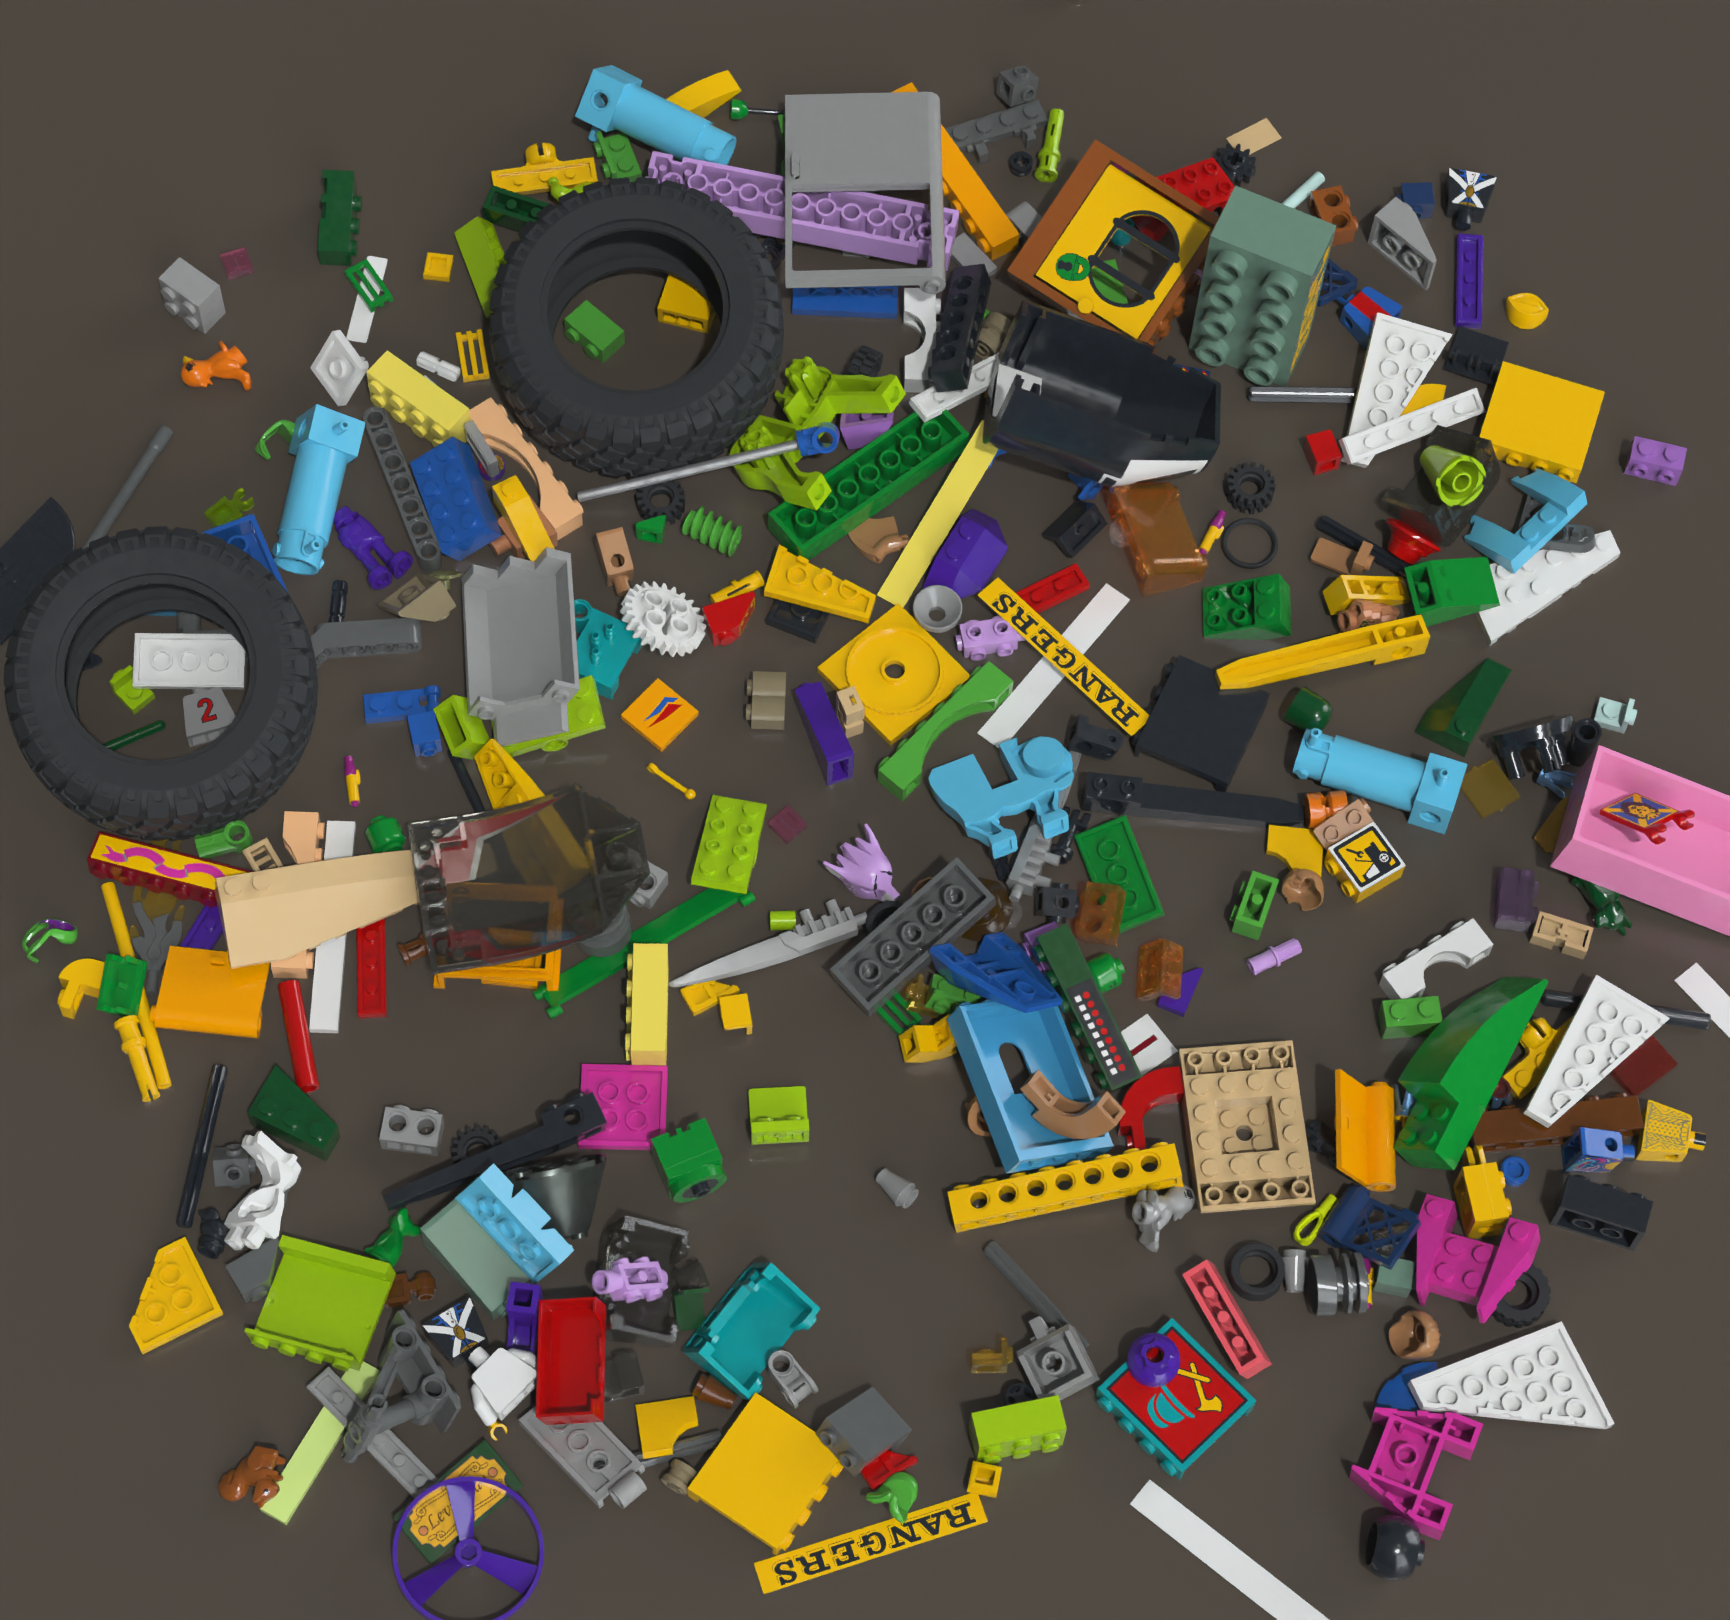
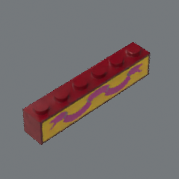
(157, 868)

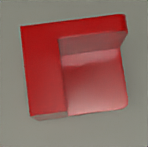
(1322, 452)

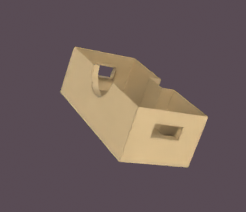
(850, 715)
(1561, 933)

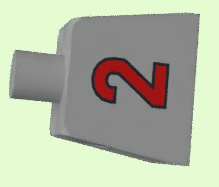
(206, 715)

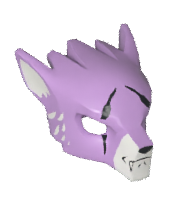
(865, 868)

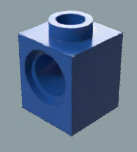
(424, 734)

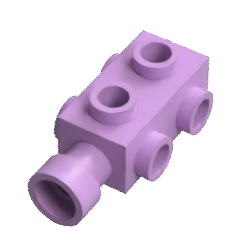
(987, 637)
(631, 1280)

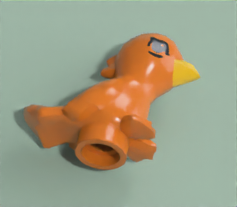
(223, 365)

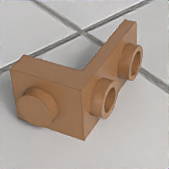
(1341, 558)
(1344, 822)

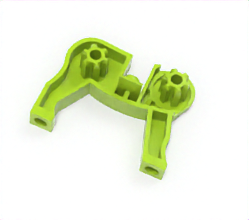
(809, 399)

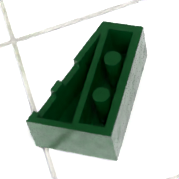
(339, 218)

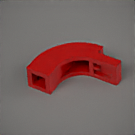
(1151, 1090)

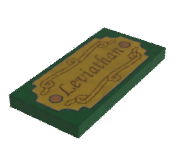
(432, 1522)

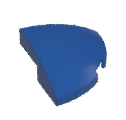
(1397, 1393)

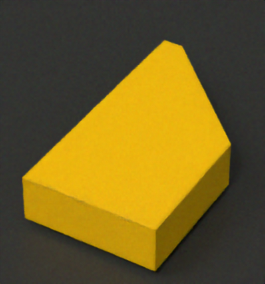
(706, 995)

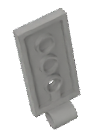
(578, 1448)

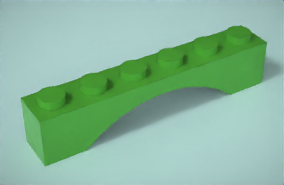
(982, 693)

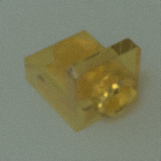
(990, 1362)

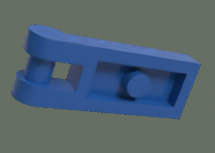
(399, 704)

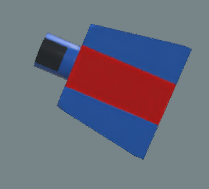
(1360, 312)

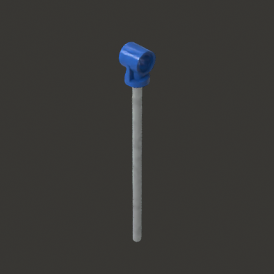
(806, 442)

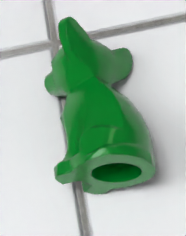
(390, 1243)

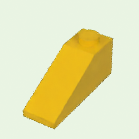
(521, 517)
(1377, 589)

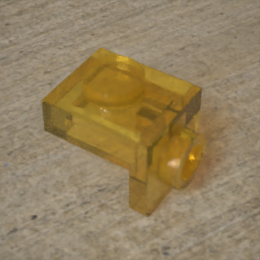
(916, 994)

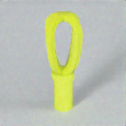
(1320, 1213)

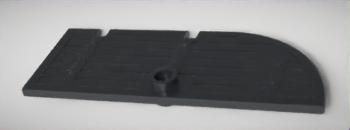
(29, 556)

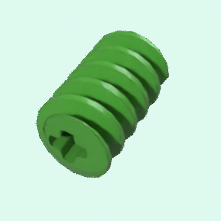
(712, 531)

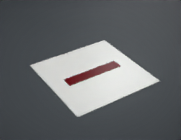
(1147, 1044)

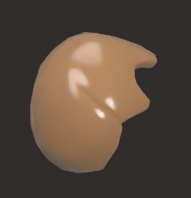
(1303, 888)

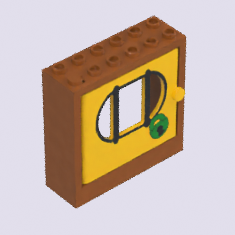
(1119, 194)

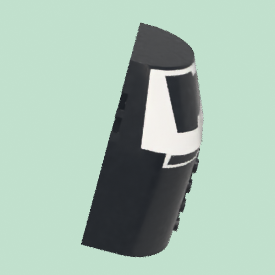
(1103, 403)

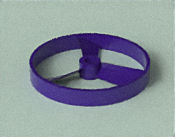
(468, 1552)

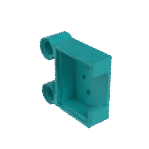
(603, 647)

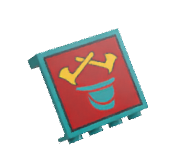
(1182, 1416)

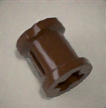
(413, 950)

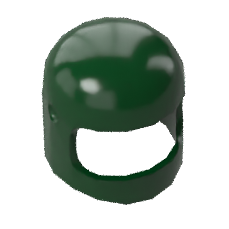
(1309, 711)

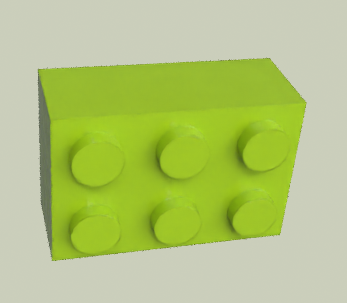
(1017, 1429)

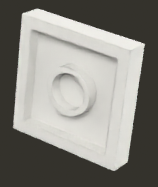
(339, 368)

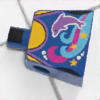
(1595, 1151)

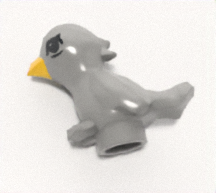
(1155, 1211)

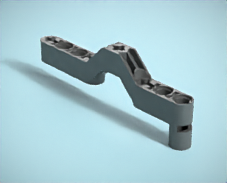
(341, 638)

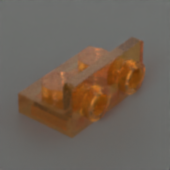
(1160, 970)

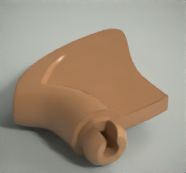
(878, 538)

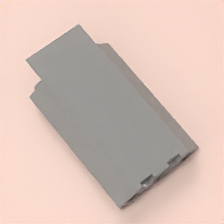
(521, 645)

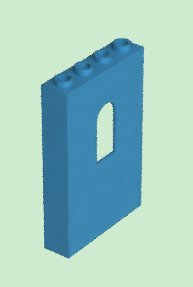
(1044, 1046)

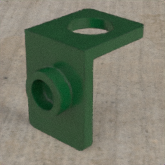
(689, 1308)

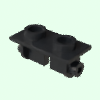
(1320, 1141)

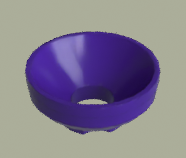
(1151, 1373)

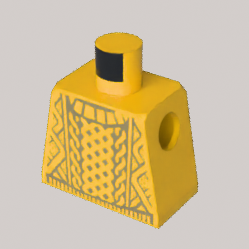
(1666, 1134)

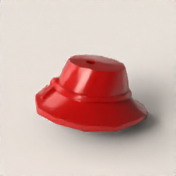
(1408, 543)

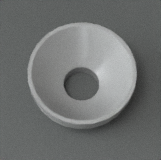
(937, 598)

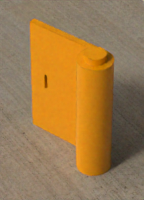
(208, 996)
(1365, 1132)

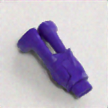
(360, 538)

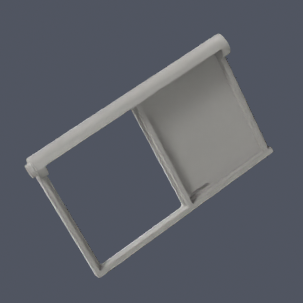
(866, 146)

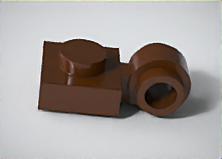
(400, 1293)

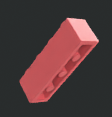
(1227, 1319)

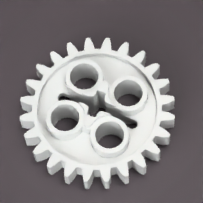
(680, 621)

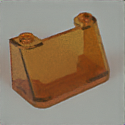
(1157, 535)

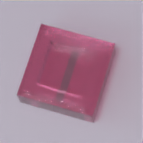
(237, 263)
(787, 824)

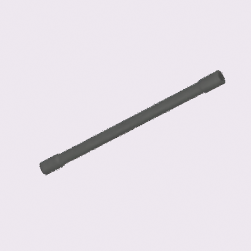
(154, 448)

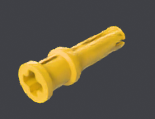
(134, 1045)

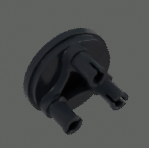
(1544, 735)

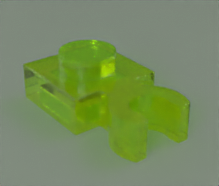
(227, 511)

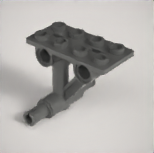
(425, 1383)

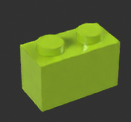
(462, 731)

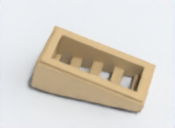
(257, 848)

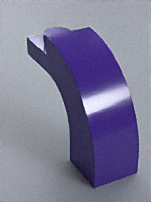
(523, 1316)

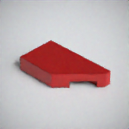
(884, 1466)

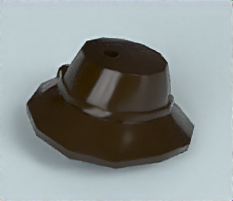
(997, 918)

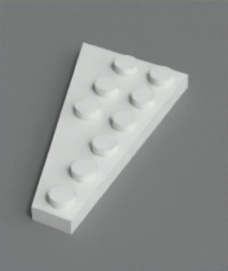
(1392, 371)
(1541, 583)
(1597, 1040)

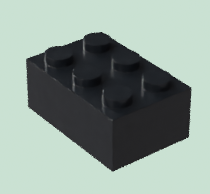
(1601, 1212)

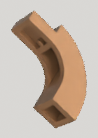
(1070, 1117)

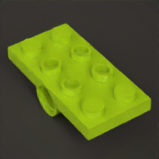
(583, 718)
(729, 844)

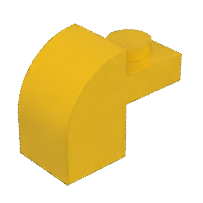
(79, 978)
(928, 1042)

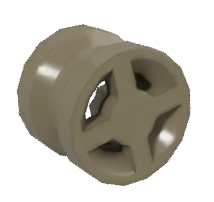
(679, 1477)

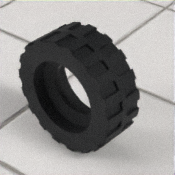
(1534, 1309)

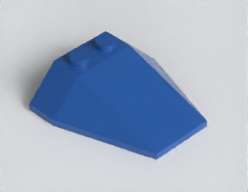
(997, 972)

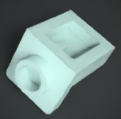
(1615, 715)

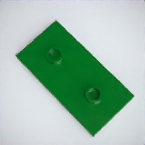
(1115, 859)

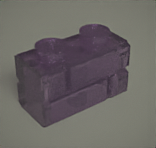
(1515, 899)

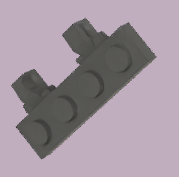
(1015, 121)

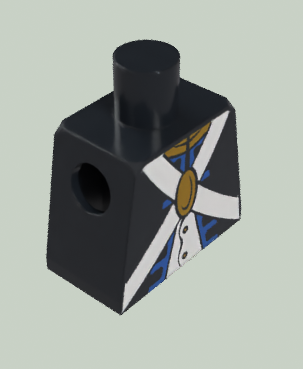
(1467, 196)
(457, 1333)

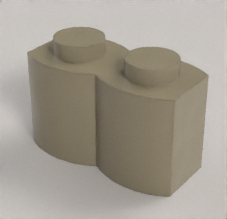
(767, 700)

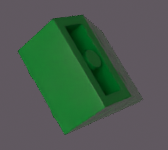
(1451, 588)
(1248, 609)

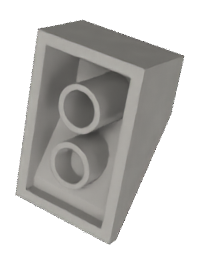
(1402, 241)

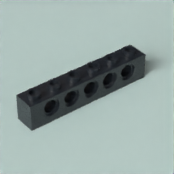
(960, 328)

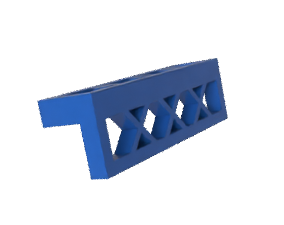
(846, 301)

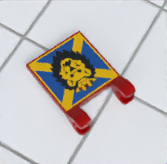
(1647, 816)

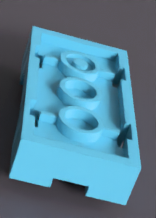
(515, 1223)

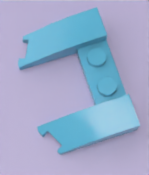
(1561, 503)

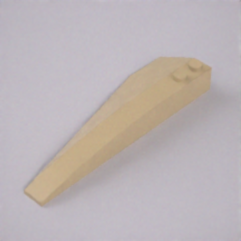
(300, 906)

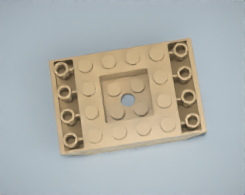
(1250, 1090)

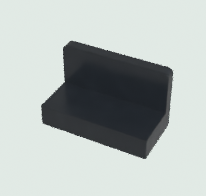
(1076, 527)

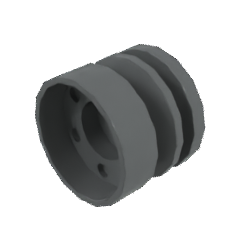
(612, 939)
(1343, 1284)

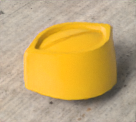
(1526, 310)

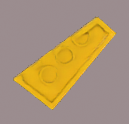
(806, 585)

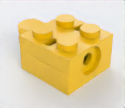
(1481, 1195)

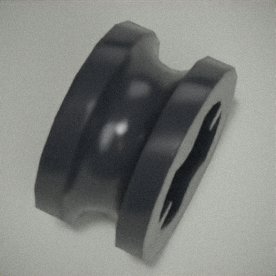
(1015, 168)

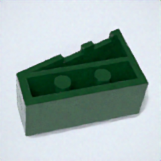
(293, 1117)

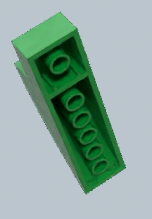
(1460, 1069)

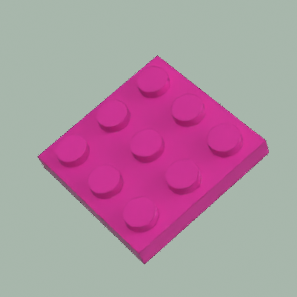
(631, 1102)

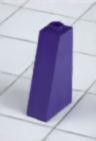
(824, 733)

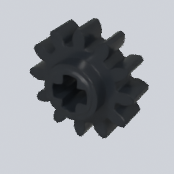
(1236, 163)

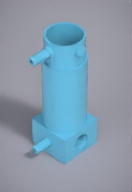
(620, 103)
(322, 447)
(1383, 776)

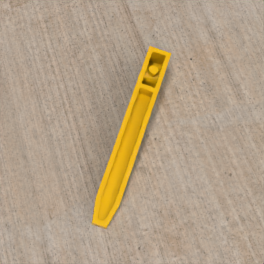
(1372, 643)

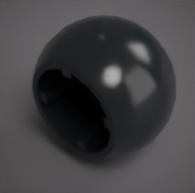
(1394, 1548)

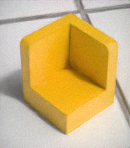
(735, 1012)

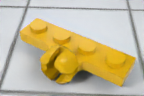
(538, 169)
(1539, 1045)

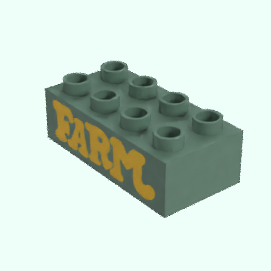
(1260, 287)

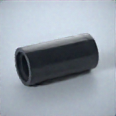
(1583, 741)

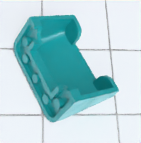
(749, 1327)

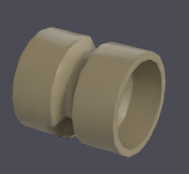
(992, 335)

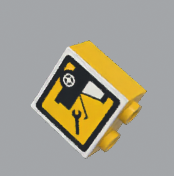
(1364, 863)

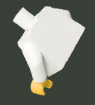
(501, 1383)

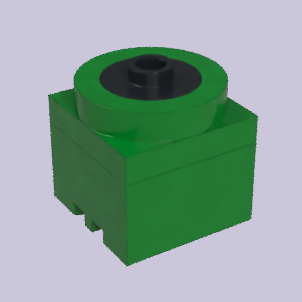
(689, 1162)

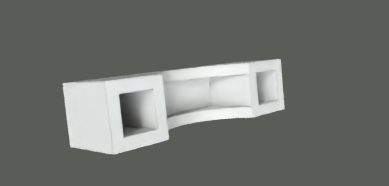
(920, 314)
(1463, 945)

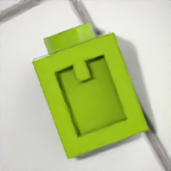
(123, 689)

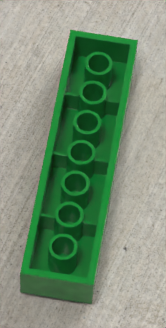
(870, 482)

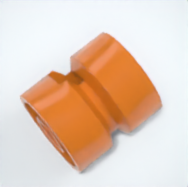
(1321, 807)

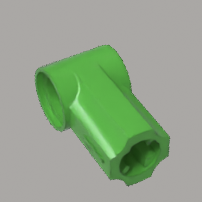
(222, 842)

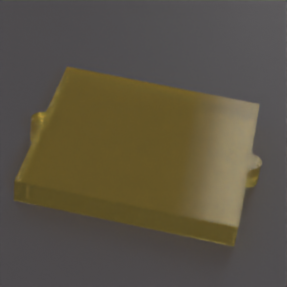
(1488, 789)

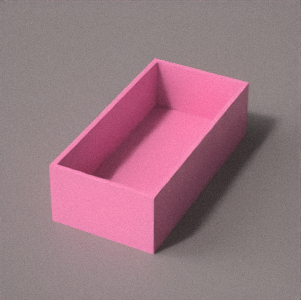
(1680, 876)

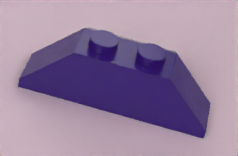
(969, 555)

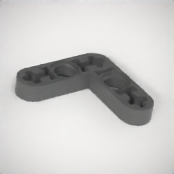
(1565, 543)

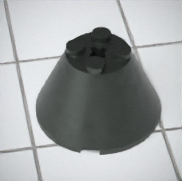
(563, 1190)

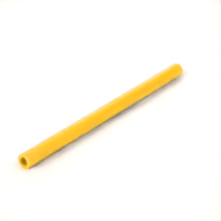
(126, 949)

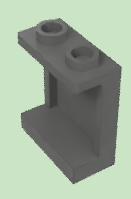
(863, 1431)

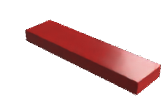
(371, 970)

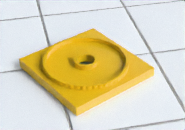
(895, 703)

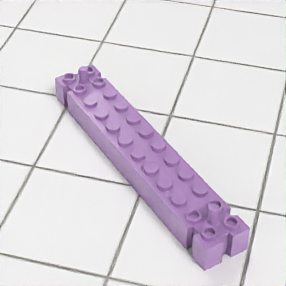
(834, 220)

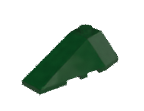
(1463, 709)

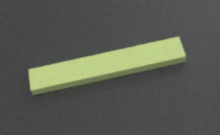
(315, 1449)

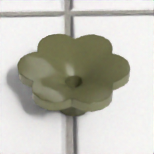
(445, 576)

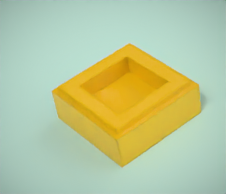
(438, 267)

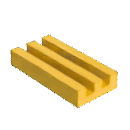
(469, 336)

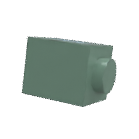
(1397, 1280)

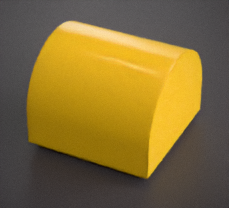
(984, 1479)

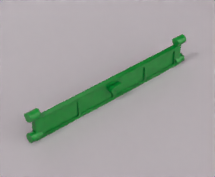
(655, 932)

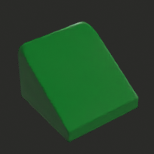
(651, 529)

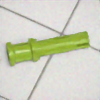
(1049, 154)

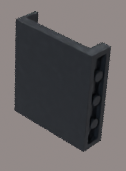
(1201, 724)

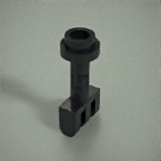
(1063, 849)

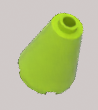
(1453, 475)

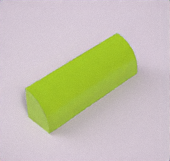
(482, 257)

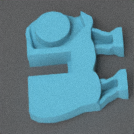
(1038, 775)

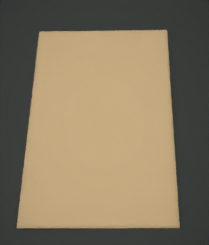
(1255, 136)

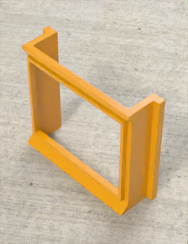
(550, 973)

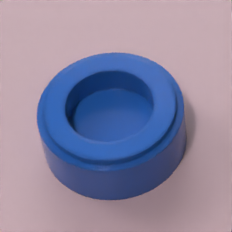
(1515, 1171)

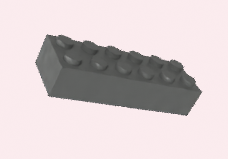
(902, 942)

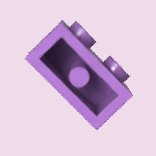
(1655, 460)

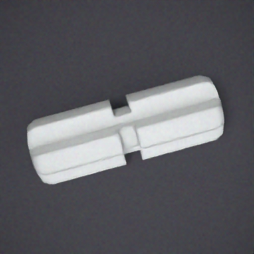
(433, 364)

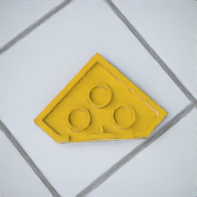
(173, 1298)

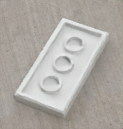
(188, 661)

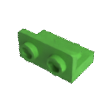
(616, 157)
(945, 997)

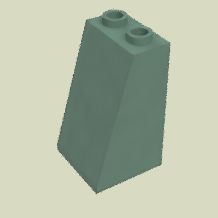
(472, 1258)

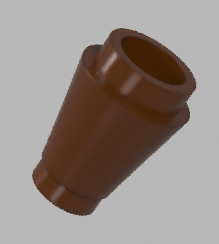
(713, 1392)

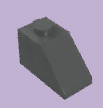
(255, 1271)

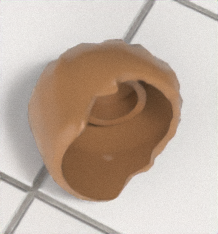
(1414, 1336)

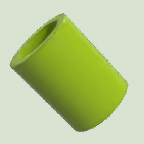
(782, 920)

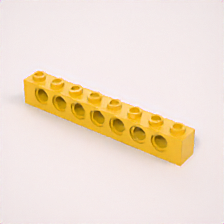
(1079, 1194)

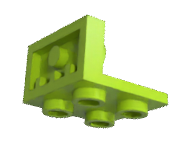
(778, 1115)

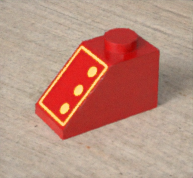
(728, 618)

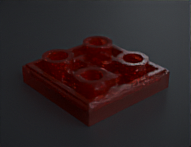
(1644, 1067)

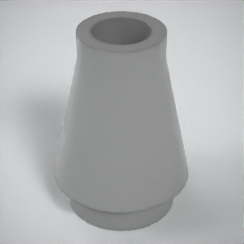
(897, 1188)
(1295, 1269)

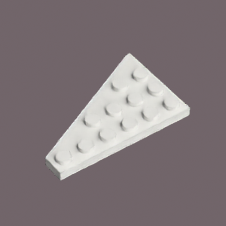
(1520, 1380)

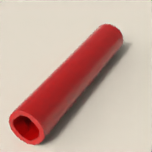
(298, 1036)

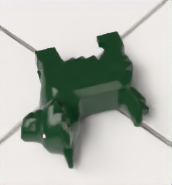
(1608, 907)

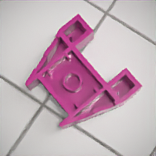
(1467, 1267)
(1408, 1459)

